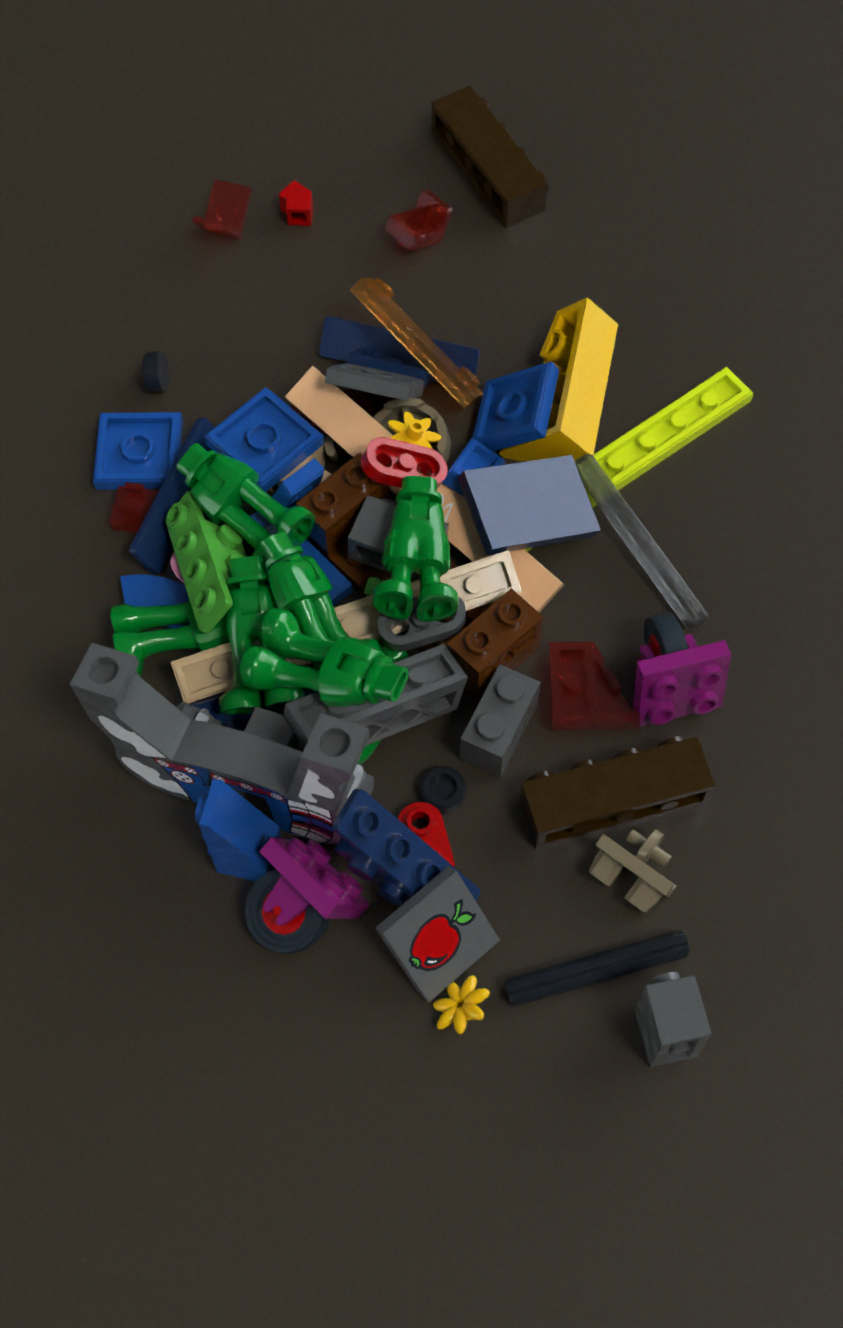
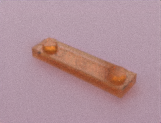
(377, 299)

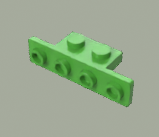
(203, 559)

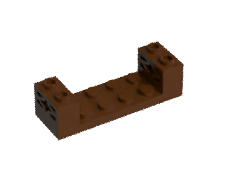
(492, 634)

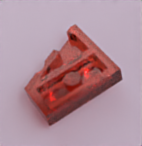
(585, 691)

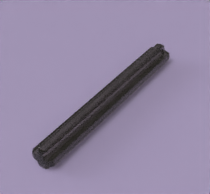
(641, 543)

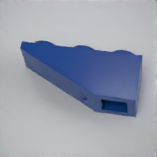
(234, 832)

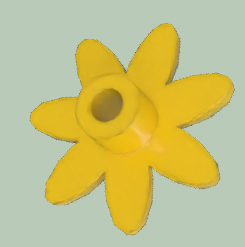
(414, 431)
(461, 1005)

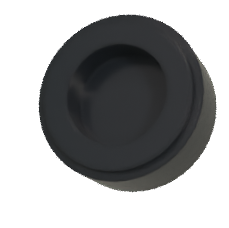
(155, 371)
(443, 789)

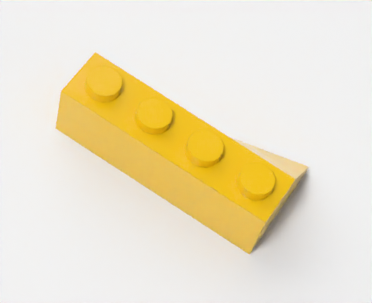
(582, 350)

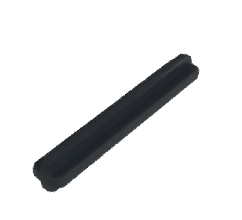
(596, 968)

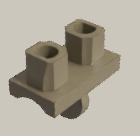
(614, 858)

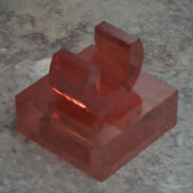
(131, 507)

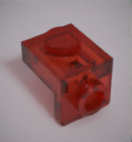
(421, 225)

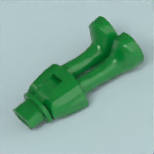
(223, 487)
(303, 590)
(131, 622)
(349, 667)

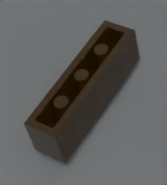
(489, 156)
(616, 791)

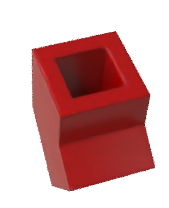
(297, 204)

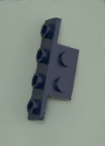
(380, 350)
(152, 542)
(387, 850)

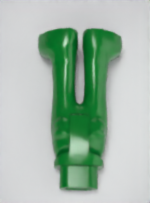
(251, 602)

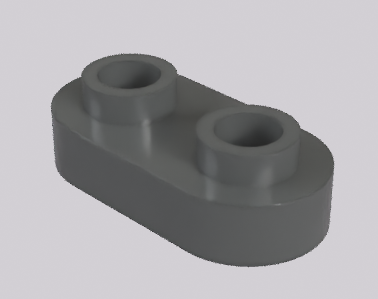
(419, 632)

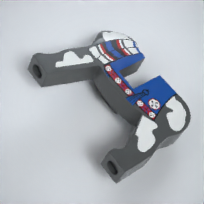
(187, 748)

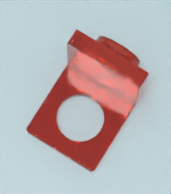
(226, 209)

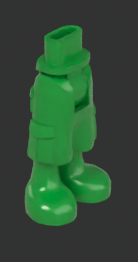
(420, 546)

